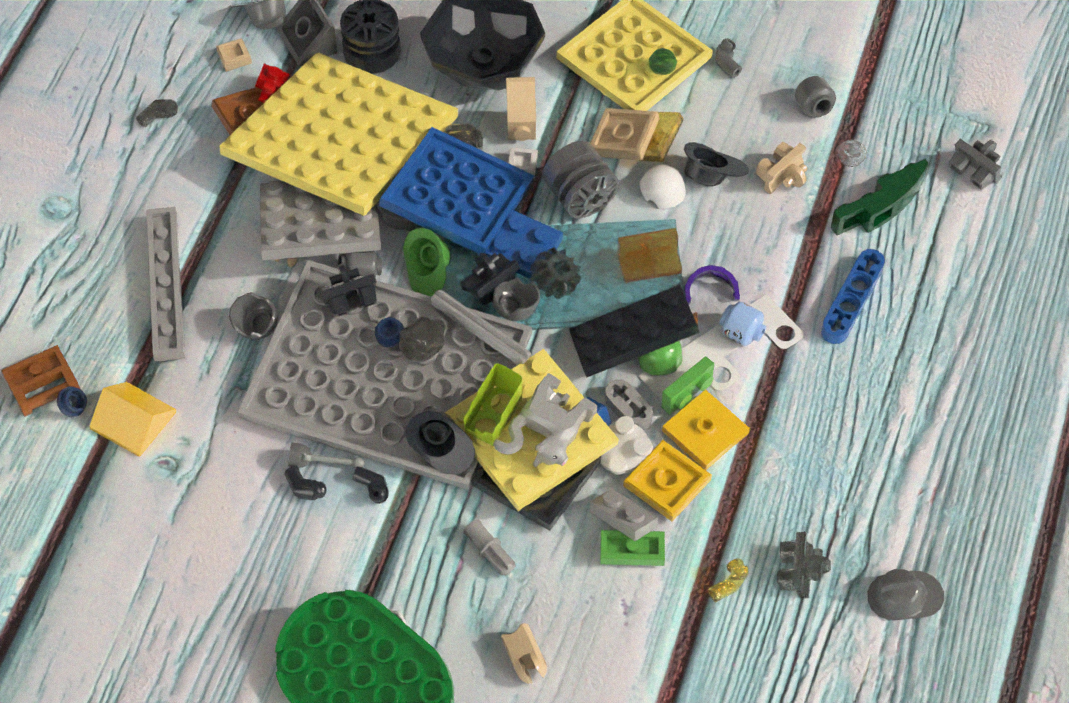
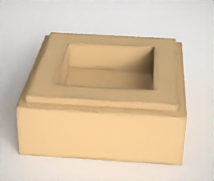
(233, 54)

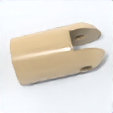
(524, 652)

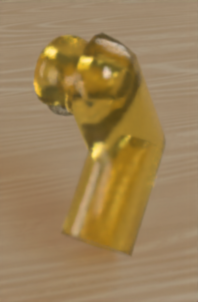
(732, 583)

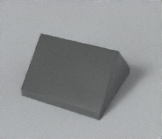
(308, 31)

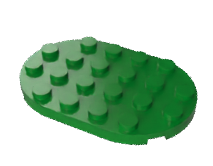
(357, 652)

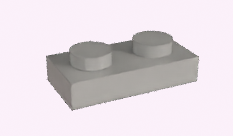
(623, 514)

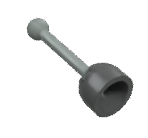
(301, 456)

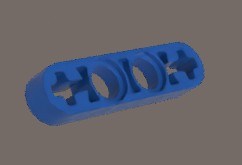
(853, 296)

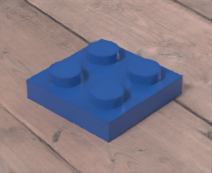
(523, 240)

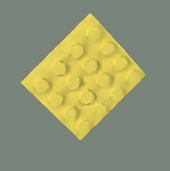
(617, 51)
(515, 472)

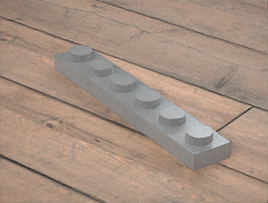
(165, 284)

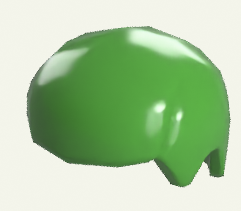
(662, 361)

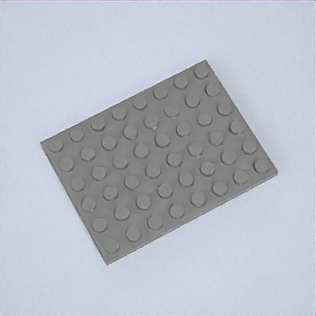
(347, 391)

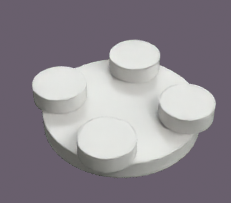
(631, 447)

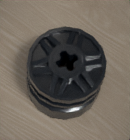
(370, 35)

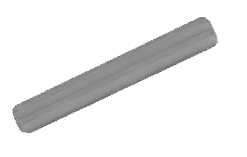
(480, 327)

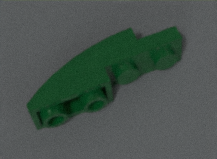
(890, 197)

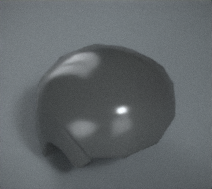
(515, 299)
(253, 316)

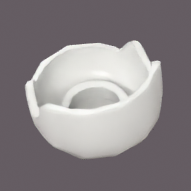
(663, 186)

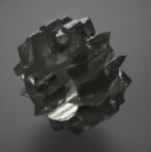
(555, 273)

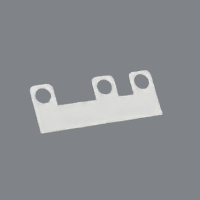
(717, 346)

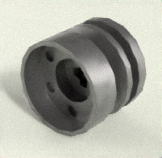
(580, 179)

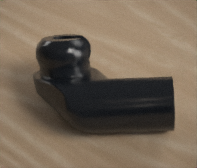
(375, 483)
(304, 488)

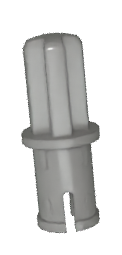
(489, 547)

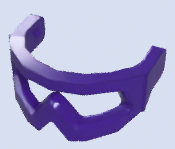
(717, 271)

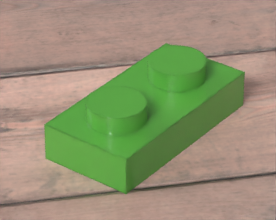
(681, 391)
(622, 550)

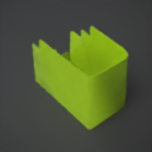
(507, 383)

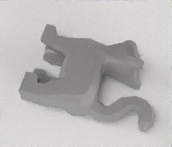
(547, 417)

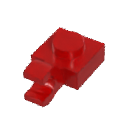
(270, 80)

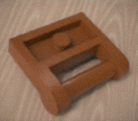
(36, 373)

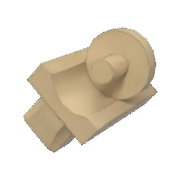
(788, 171)

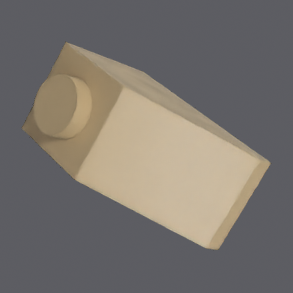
(521, 108)

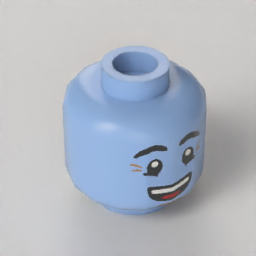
(742, 323)

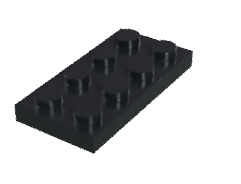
(633, 330)

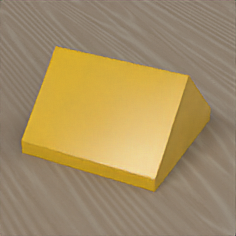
(130, 417)

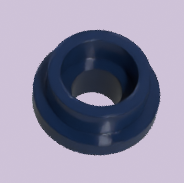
(78, 400)

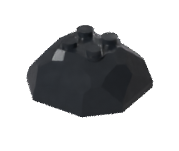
(482, 40)

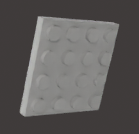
(308, 225)

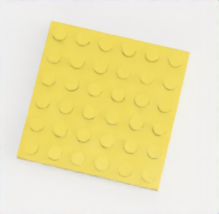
(337, 132)

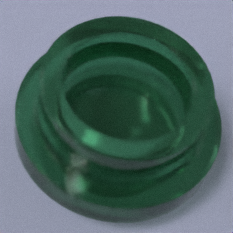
(662, 61)

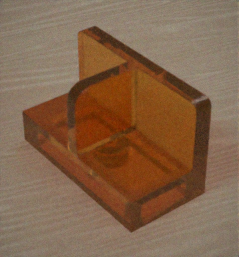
(649, 255)

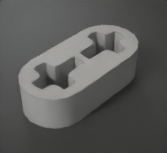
(632, 402)

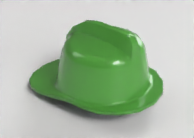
(426, 261)

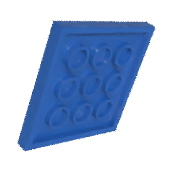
(456, 190)

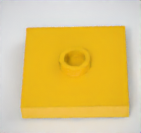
(705, 429)
(667, 480)

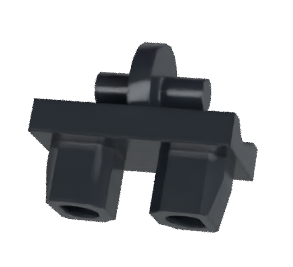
(487, 275)
(363, 287)

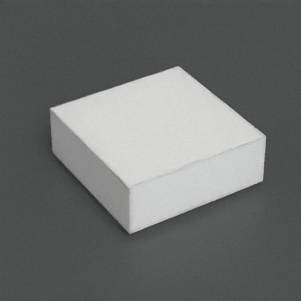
(524, 159)

